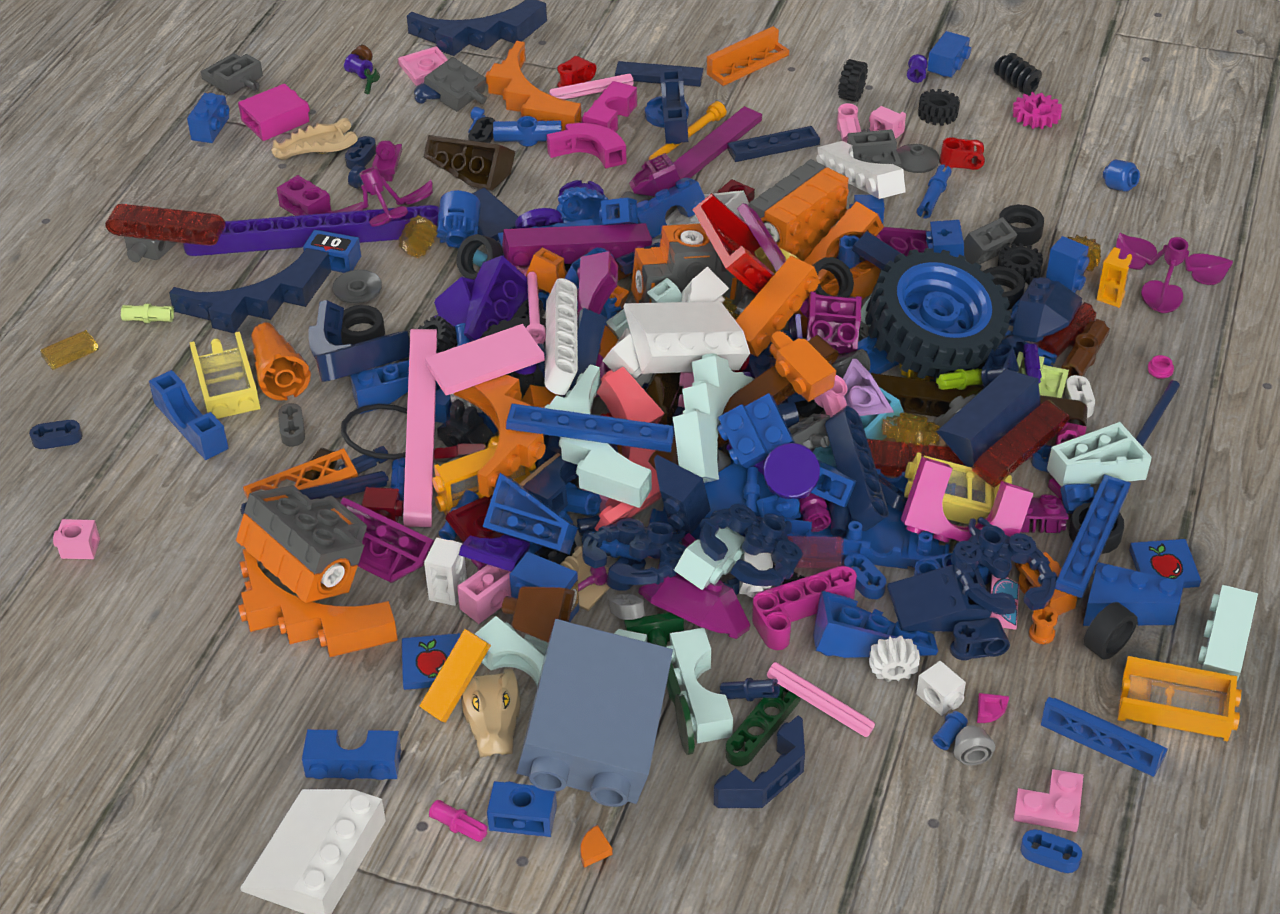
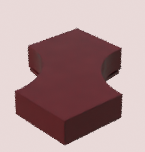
(458, 451)

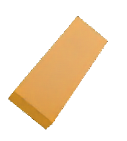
(455, 675)

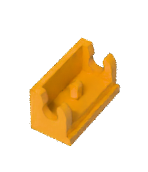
(1113, 278)

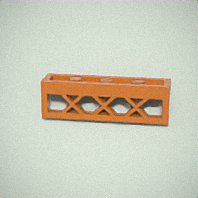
(743, 53)
(317, 465)

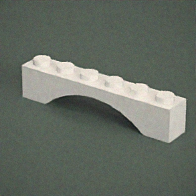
(873, 178)
(702, 288)

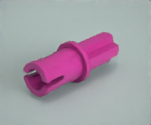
(458, 820)

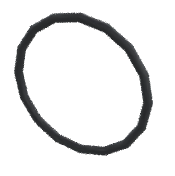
(358, 448)

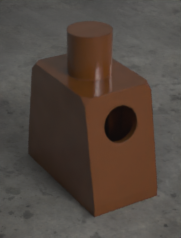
(538, 608)

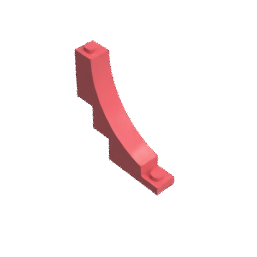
(630, 402)

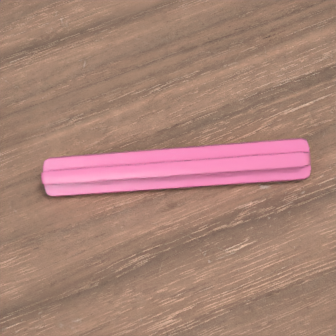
(589, 88)
(821, 699)

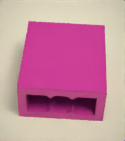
(274, 112)

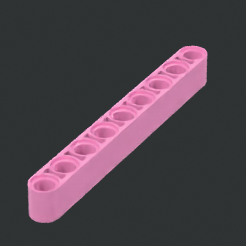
(420, 431)

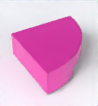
(991, 707)

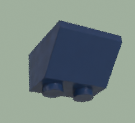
(682, 495)

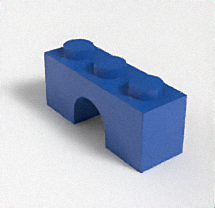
(684, 195)
(373, 760)

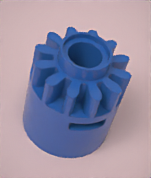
(458, 217)

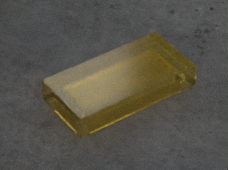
(69, 349)

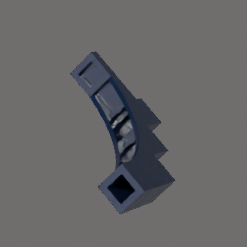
(482, 32)
(230, 307)

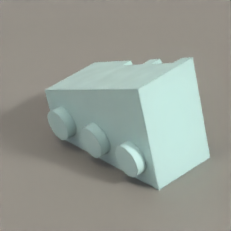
(1098, 453)
(1228, 631)

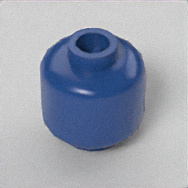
(1121, 175)

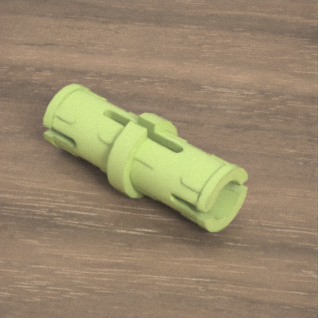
(147, 313)

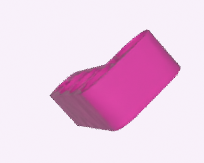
(781, 605)

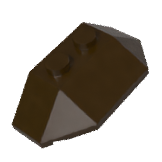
(665, 392)

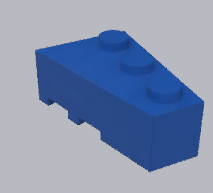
(526, 517)
(1146, 595)

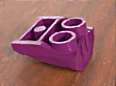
(835, 321)

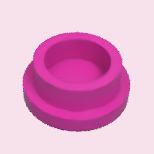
(1161, 367)

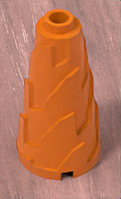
(277, 364)

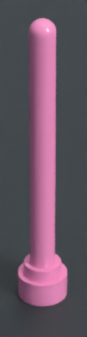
(535, 329)

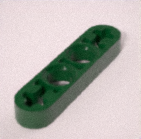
(760, 719)

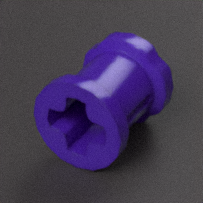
(356, 65)
(917, 68)

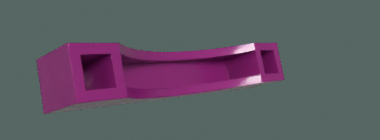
(596, 282)

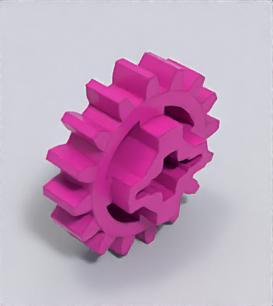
(1037, 110)

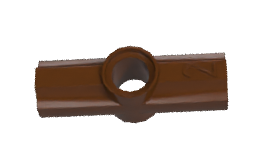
(1086, 348)

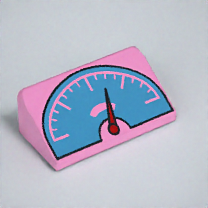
(1010, 587)

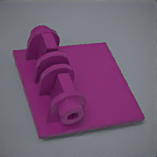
(1048, 508)

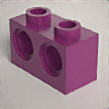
(303, 197)

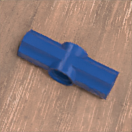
(525, 130)

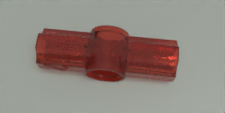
(1059, 341)

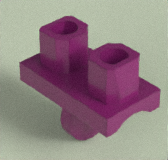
(387, 159)

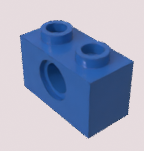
(508, 816)

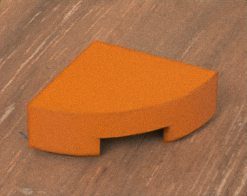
(594, 847)

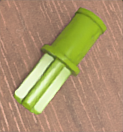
(960, 379)

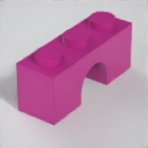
(614, 101)

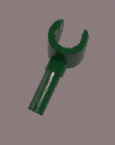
(370, 79)

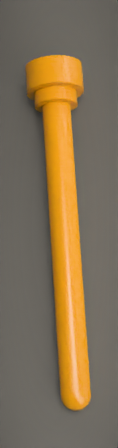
(714, 112)

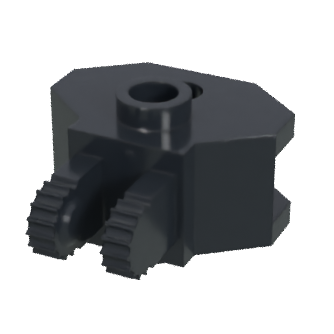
(464, 427)

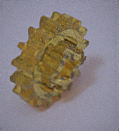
(910, 429)

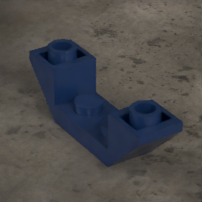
(740, 792)

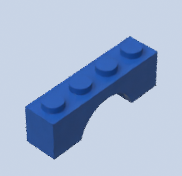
(200, 430)

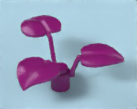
(374, 184)
(1162, 296)

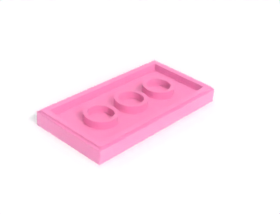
(484, 359)

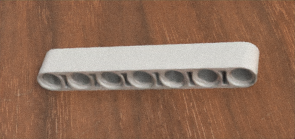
(561, 337)

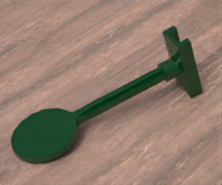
(658, 632)

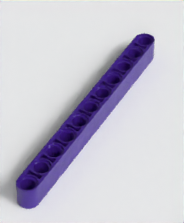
(295, 230)

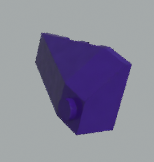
(495, 296)

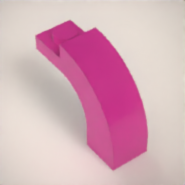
(588, 139)

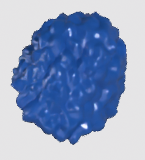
(583, 205)

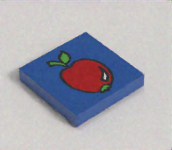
(1166, 559)
(424, 658)

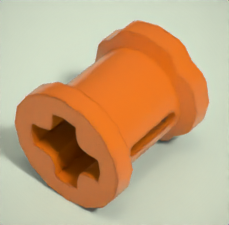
(1042, 629)

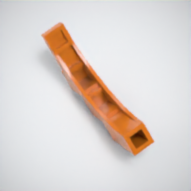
(524, 97)
(514, 446)
(337, 627)

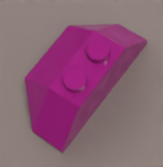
(655, 176)
(388, 546)
(710, 608)

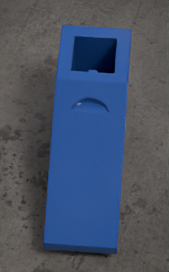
(380, 384)

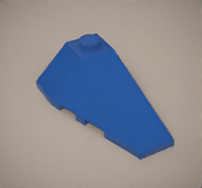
(851, 631)

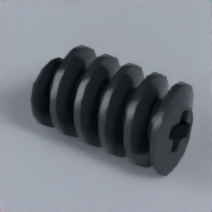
(1018, 73)

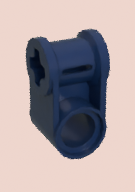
(998, 361)
(981, 638)

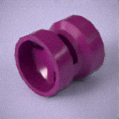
(814, 510)

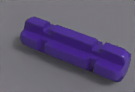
(1032, 361)

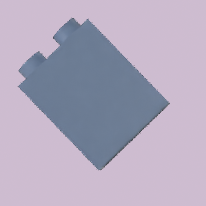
(595, 714)

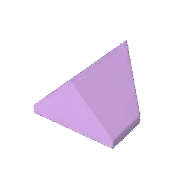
(863, 392)

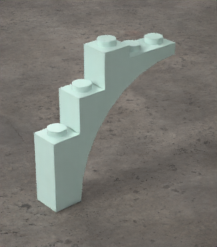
(704, 402)
(599, 465)

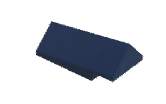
(990, 415)

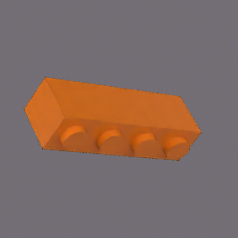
(777, 303)

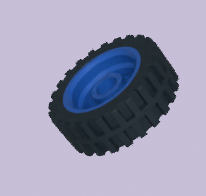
(936, 313)

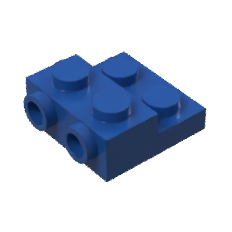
(754, 430)

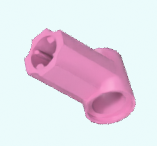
(847, 120)
(833, 399)

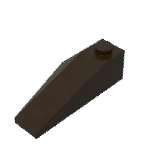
(471, 161)

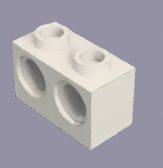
(444, 571)

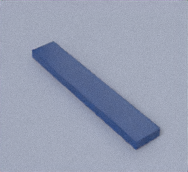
(590, 427)
(1092, 536)

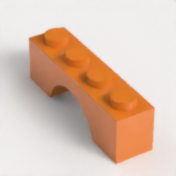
(854, 222)
(551, 267)

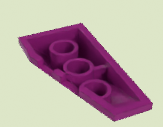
(903, 239)

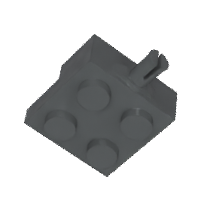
(234, 73)
(457, 84)
(874, 146)
(811, 431)

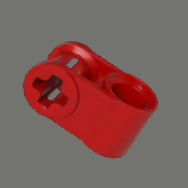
(576, 71)
(959, 153)

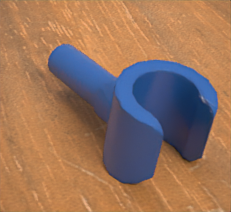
(476, 113)

